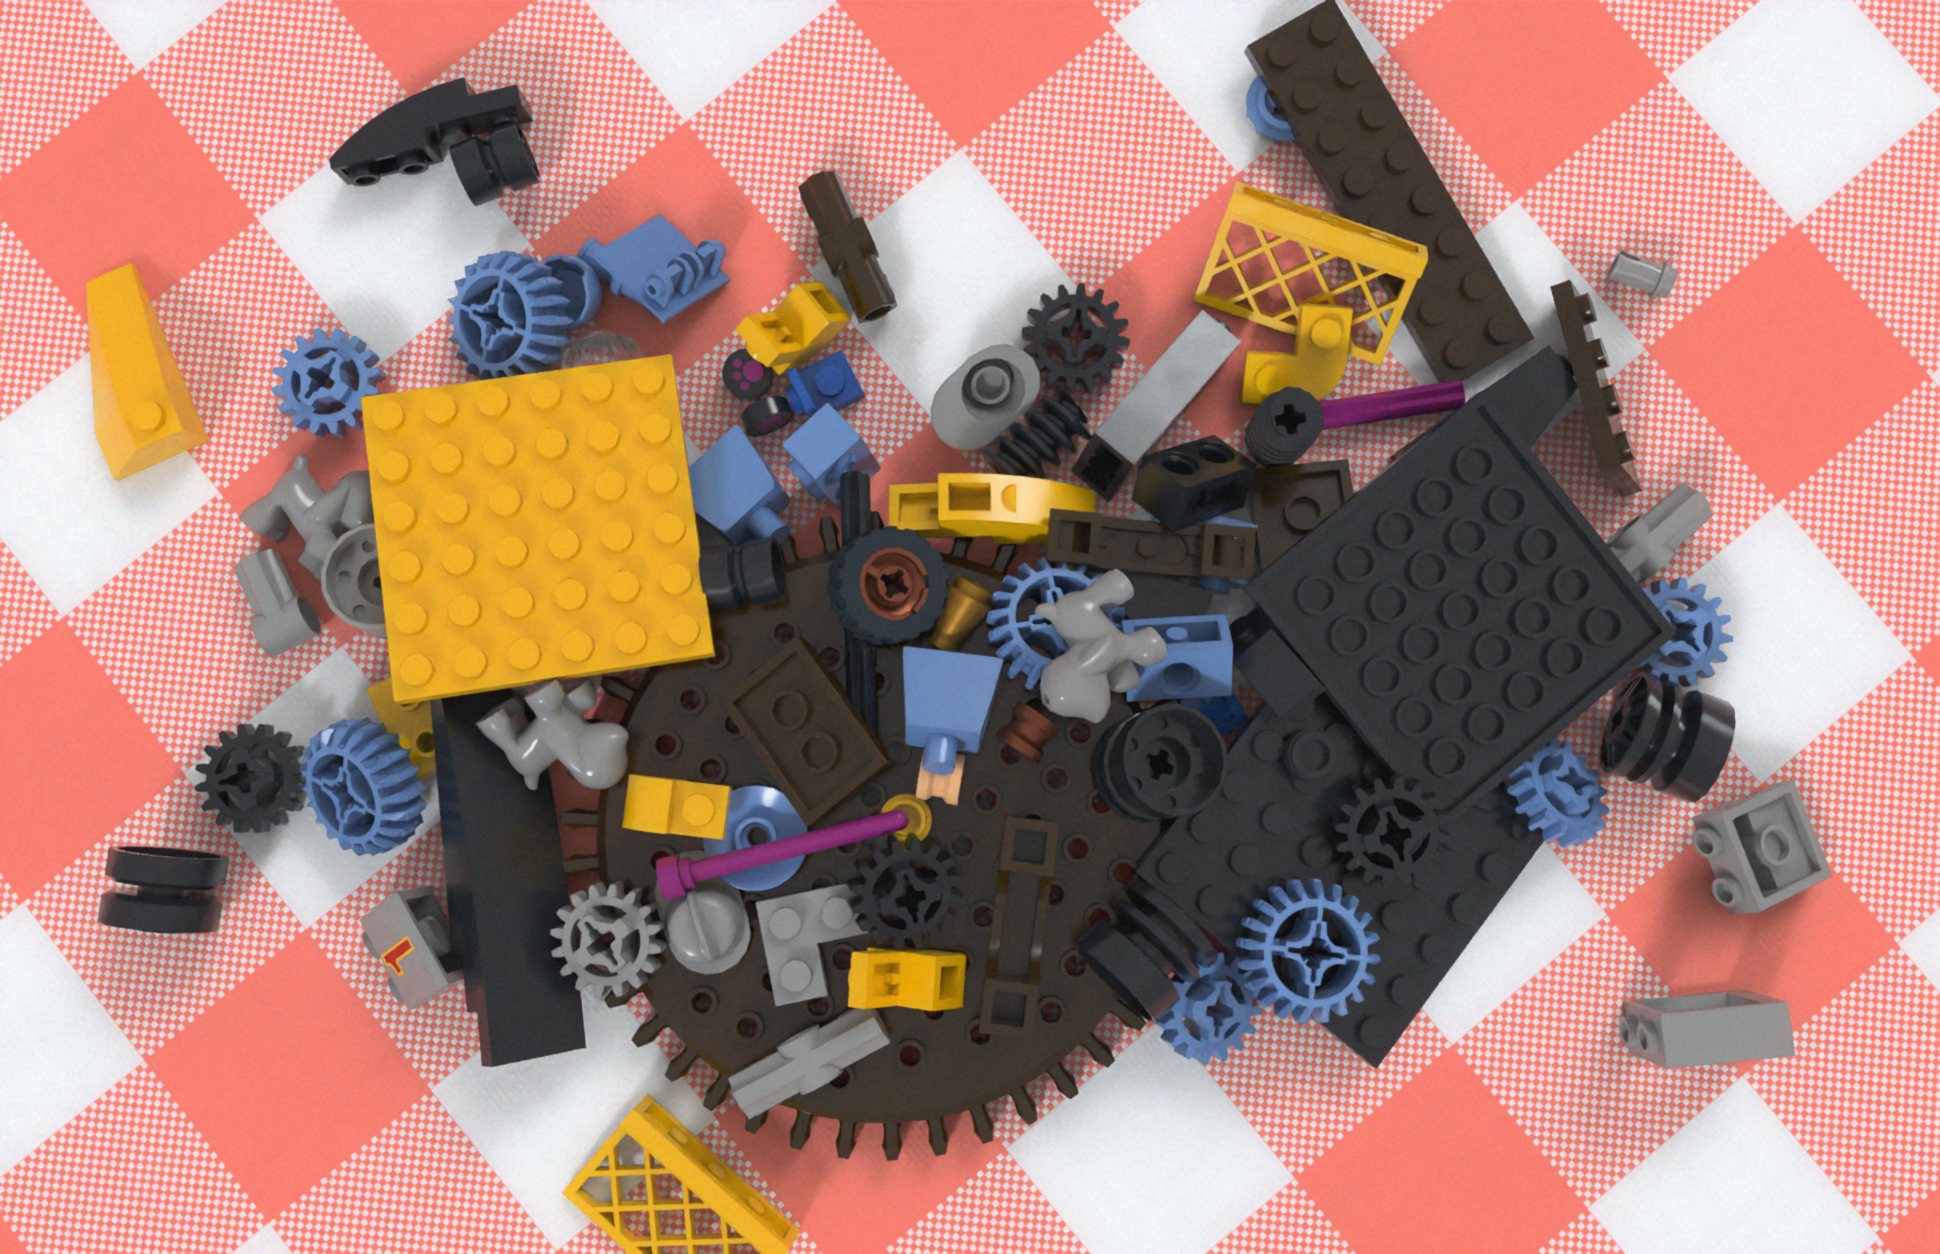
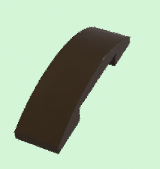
(1150, 546)

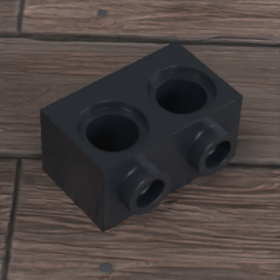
(1193, 482)

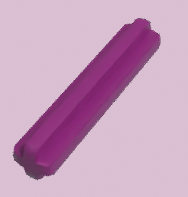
(1392, 404)

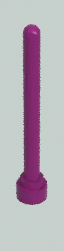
(679, 875)

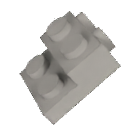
(1760, 849)

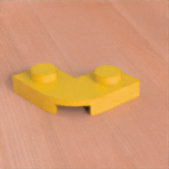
(1316, 361)

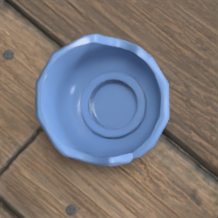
(580, 286)

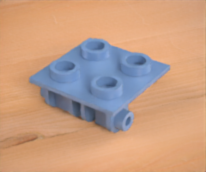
(664, 267)

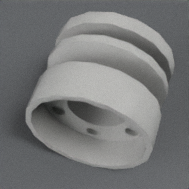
(353, 580)

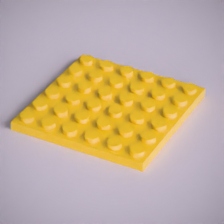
(535, 528)

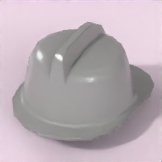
(984, 396)
(707, 926)

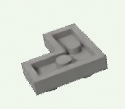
(792, 934)

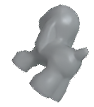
(314, 514)
(1097, 652)
(590, 751)

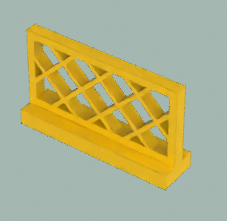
(1323, 232)
(700, 1173)

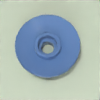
(765, 809)

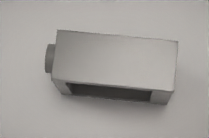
(1707, 1028)

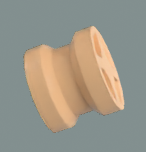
(941, 785)

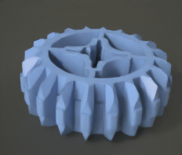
(509, 316)
(1015, 637)
(363, 786)
(1309, 970)

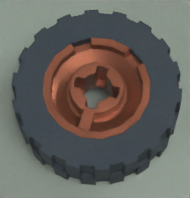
(860, 595)

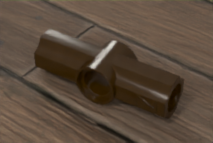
(847, 246)

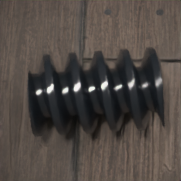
(1294, 413)
(1041, 439)

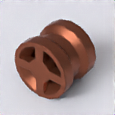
(1028, 732)

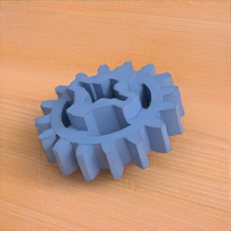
(315, 402)
(1697, 633)
(1559, 795)
(1211, 1011)

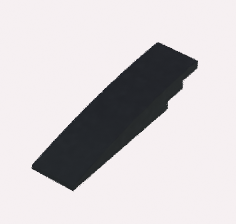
(503, 888)

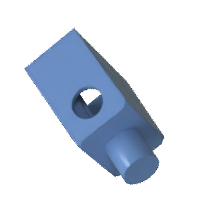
(738, 491)
(947, 703)

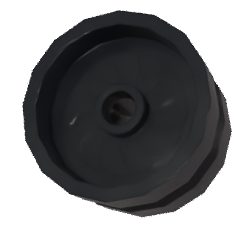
(163, 892)

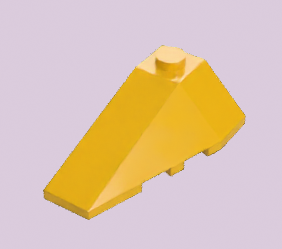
(136, 385)

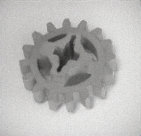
(622, 953)

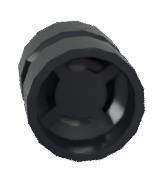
(495, 163)
(734, 576)

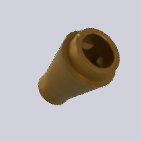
(963, 611)

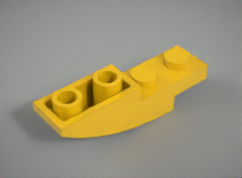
(984, 505)

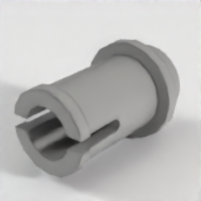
(1643, 274)

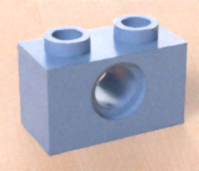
(1196, 659)

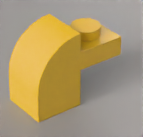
(795, 329)
(676, 807)
(906, 979)

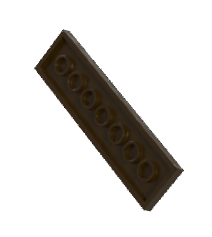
(1387, 183)

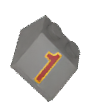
(414, 945)

